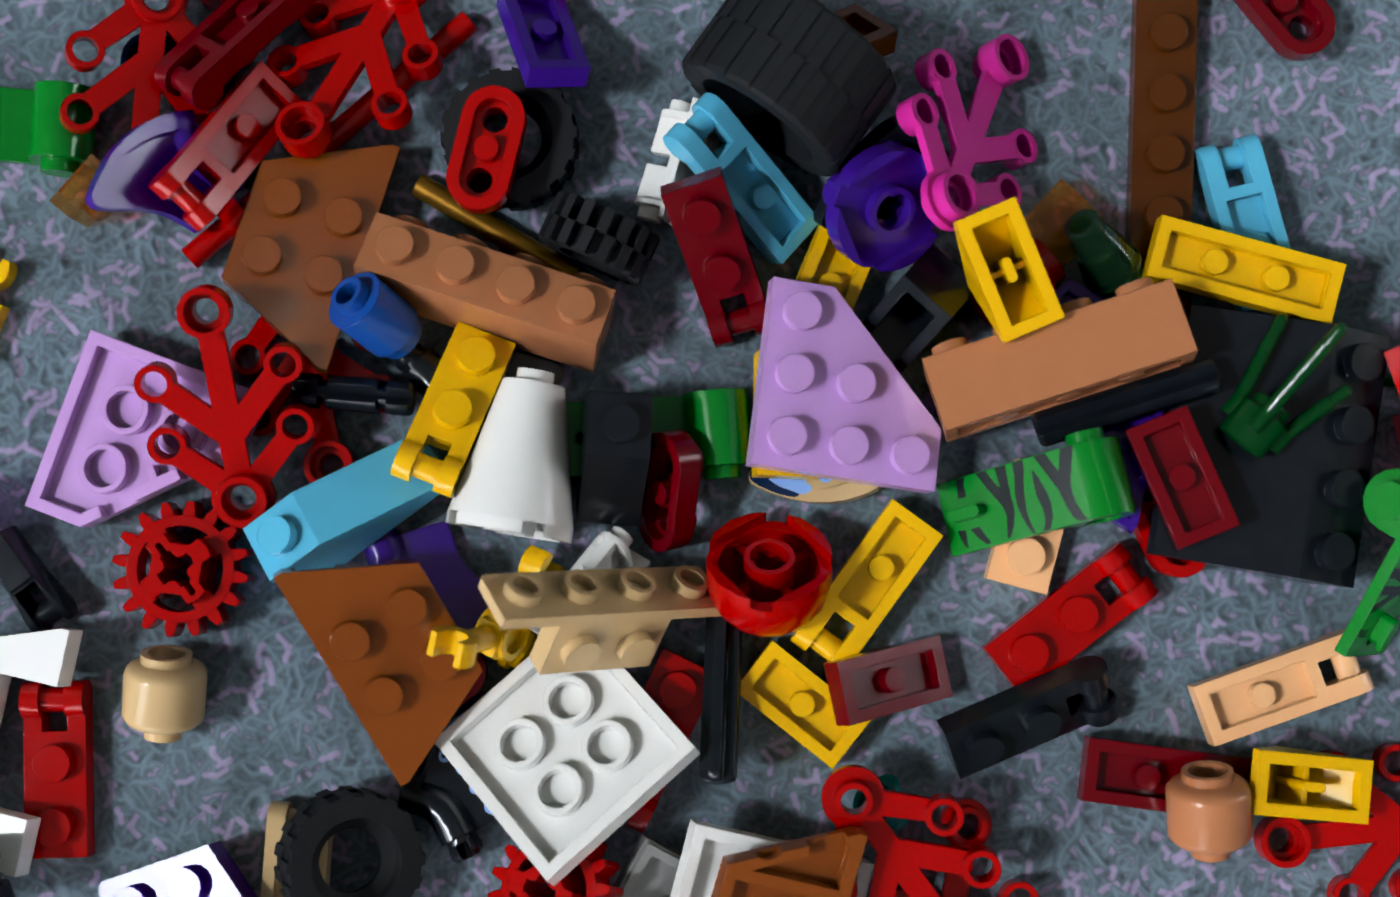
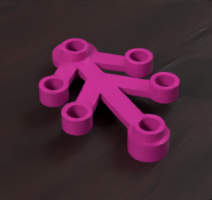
(948, 187)

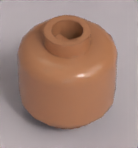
(1209, 810)

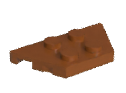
(303, 240)
(375, 639)
(795, 868)

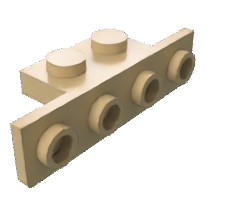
(598, 614)

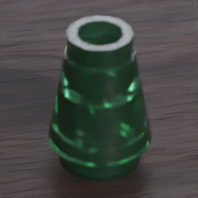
(1102, 253)

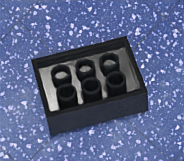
(1306, 504)

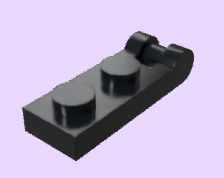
(1029, 715)

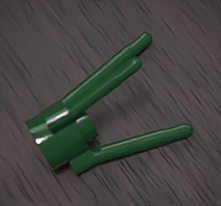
(1259, 421)

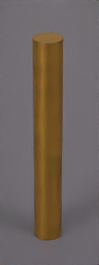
(490, 226)

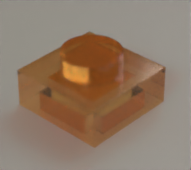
(72, 194)
(1049, 217)

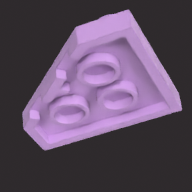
(834, 399)
(99, 442)

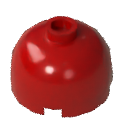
(768, 573)

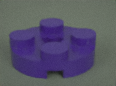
(854, 202)

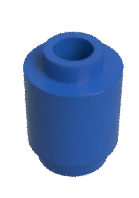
(375, 316)

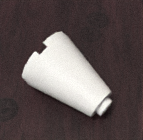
(520, 464)

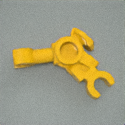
(507, 645)

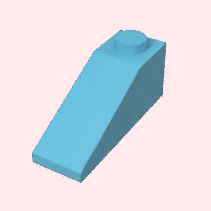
(337, 514)

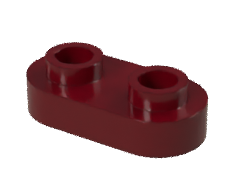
(1273, 22)
(671, 491)

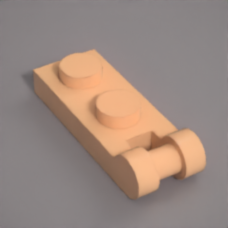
(1276, 689)

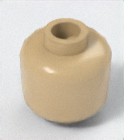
(164, 693)

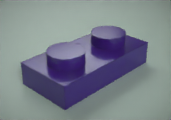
(544, 43)

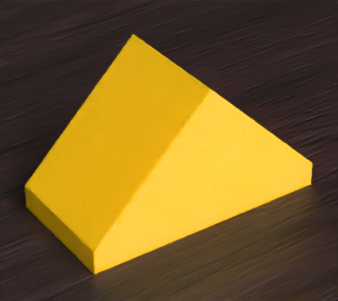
(1006, 271)
(1310, 785)

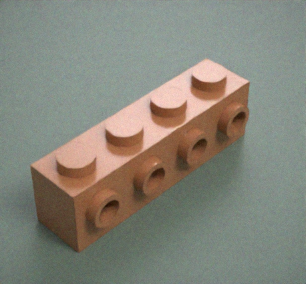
(496, 292)
(1072, 358)

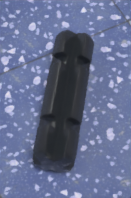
(354, 394)

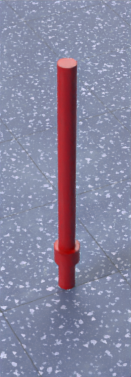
(342, 129)

